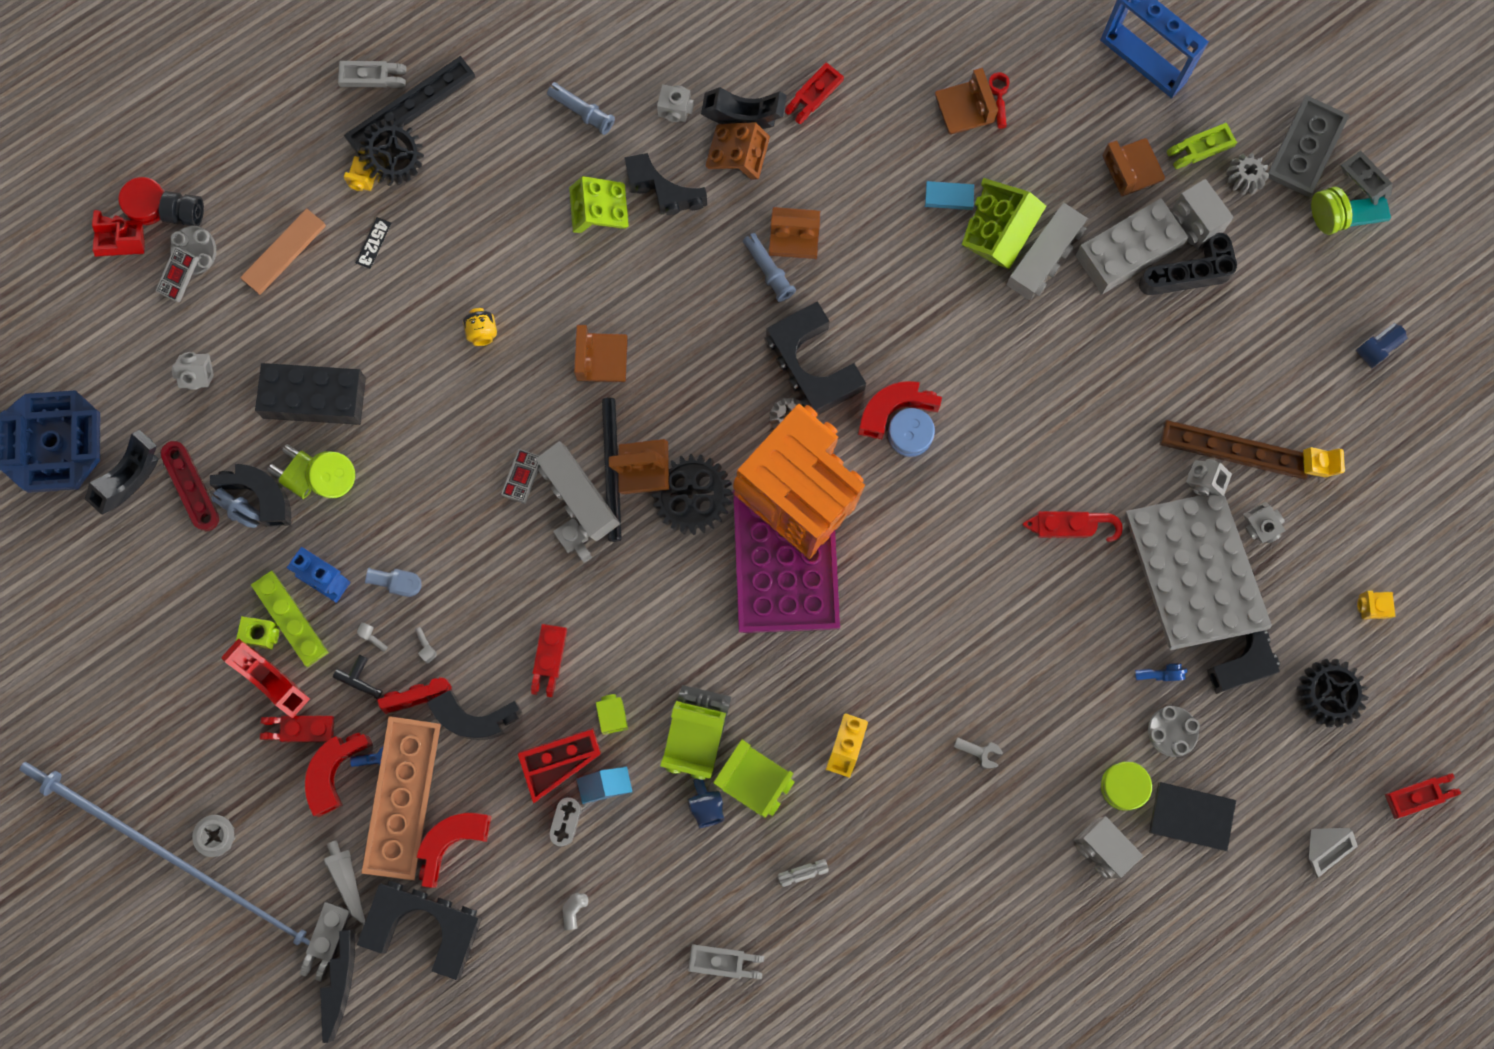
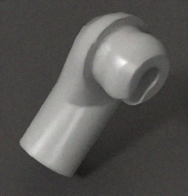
(570, 909)

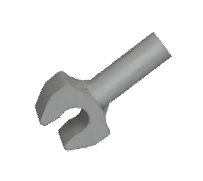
(980, 752)

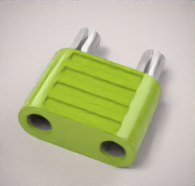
(294, 475)

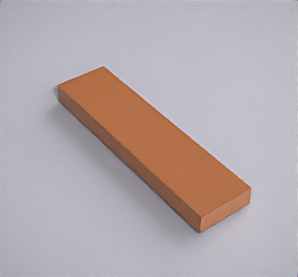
(283, 251)

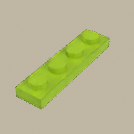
(289, 618)

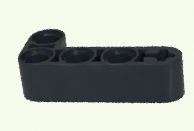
(1186, 270)

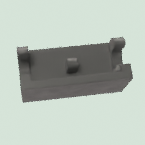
(1367, 177)

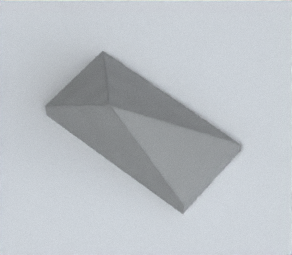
(1329, 847)

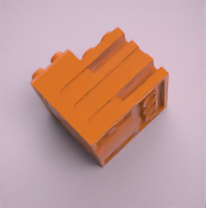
(799, 481)

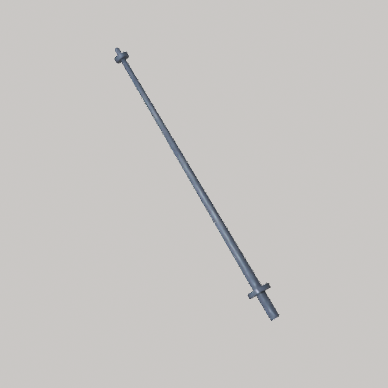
(52, 783)

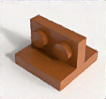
(794, 233)
(642, 466)

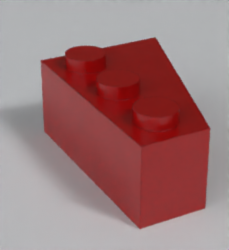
(557, 760)

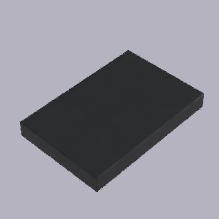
(1192, 816)

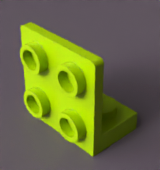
(598, 203)

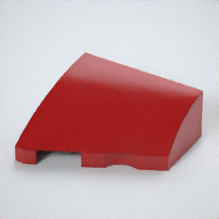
(116, 236)

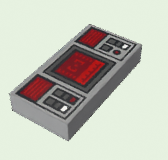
(177, 274)
(521, 476)

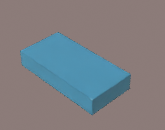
(949, 195)

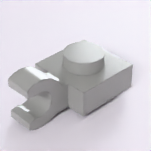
(573, 539)

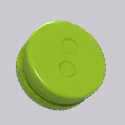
(1331, 210)
(330, 474)
(1126, 786)

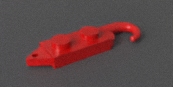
(1071, 524)

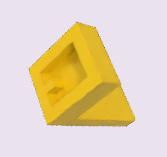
(847, 745)

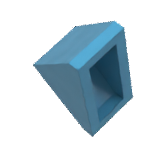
(604, 784)

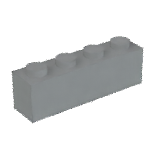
(1047, 251)
(577, 491)

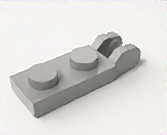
(370, 74)
(325, 939)
(722, 962)

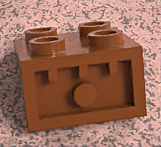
(967, 104)
(738, 147)
(1132, 166)
(600, 356)

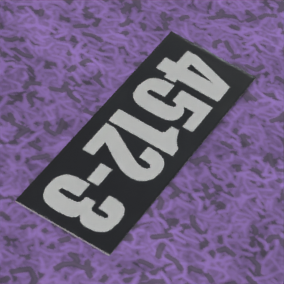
(373, 243)

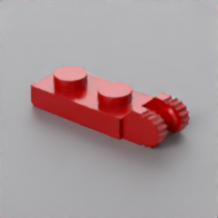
(815, 91)
(548, 657)
(416, 695)
(300, 728)
(1420, 796)

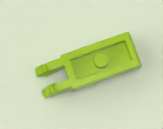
(1203, 145)

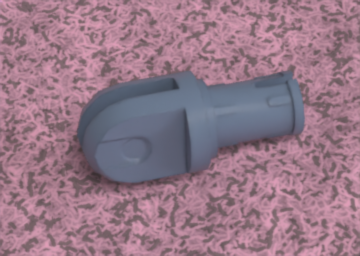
(237, 508)
(397, 581)

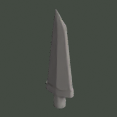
(342, 872)

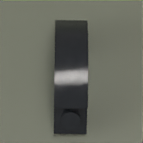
(731, 109)
(126, 477)
(274, 503)
(455, 719)

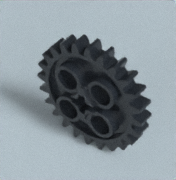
(691, 516)

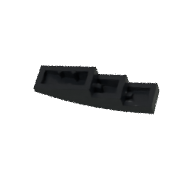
(336, 996)

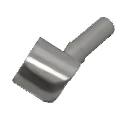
(365, 630)
(427, 652)

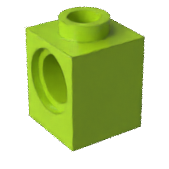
(248, 628)
(611, 714)

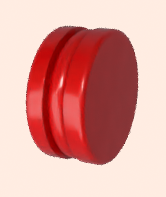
(141, 200)

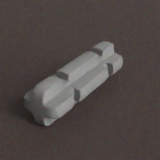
(803, 872)

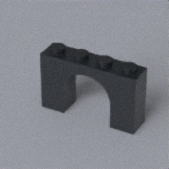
(817, 392)
(1253, 664)
(457, 925)

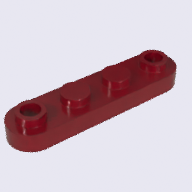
(189, 486)

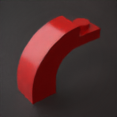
(891, 399)
(266, 677)
(321, 772)
(443, 835)

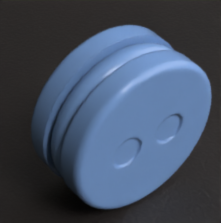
(911, 432)

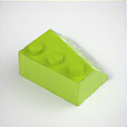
(1002, 222)

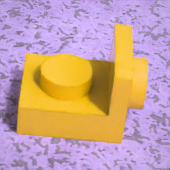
(358, 178)
(1323, 462)
(1376, 605)

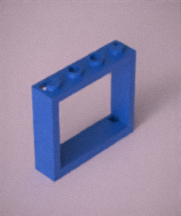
(1141, 55)

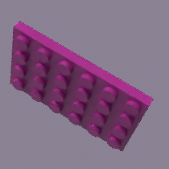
(778, 583)

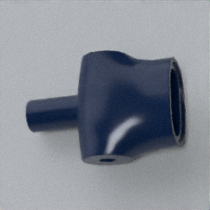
(706, 805)

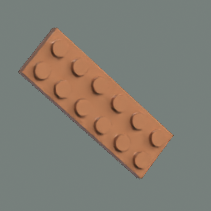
(401, 798)

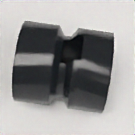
(177, 208)

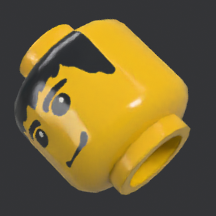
(480, 327)

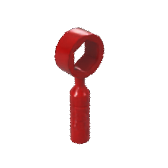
(1001, 114)

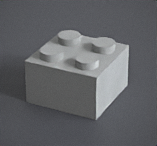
(1201, 213)
(1107, 848)

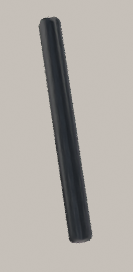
(611, 475)

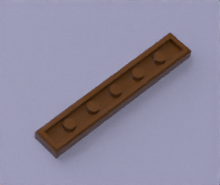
(1233, 449)

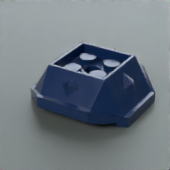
(27, 434)

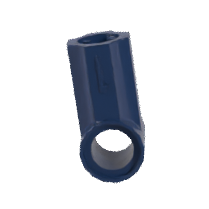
(1379, 347)

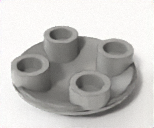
(197, 242)
(1173, 731)

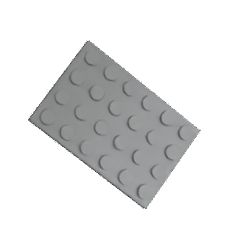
(1197, 571)

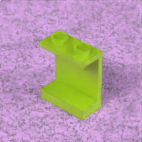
(693, 740)
(754, 780)

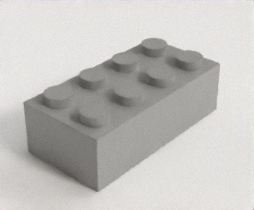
(1131, 246)

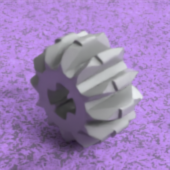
(1251, 166)

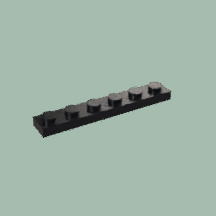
(416, 100)

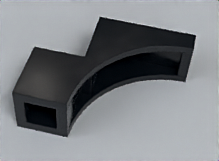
(670, 197)

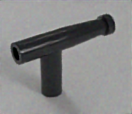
(352, 678)

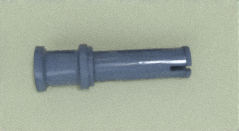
(589, 113)
(774, 276)

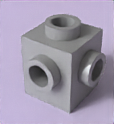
(675, 103)
(193, 370)
(1208, 478)
(1263, 515)

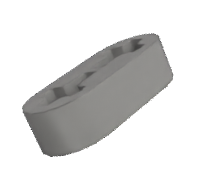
(559, 820)

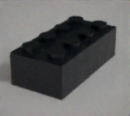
(310, 393)

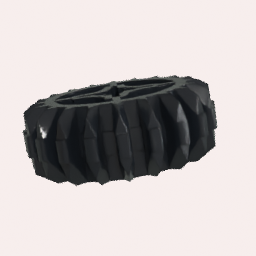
(392, 133)
(1337, 701)

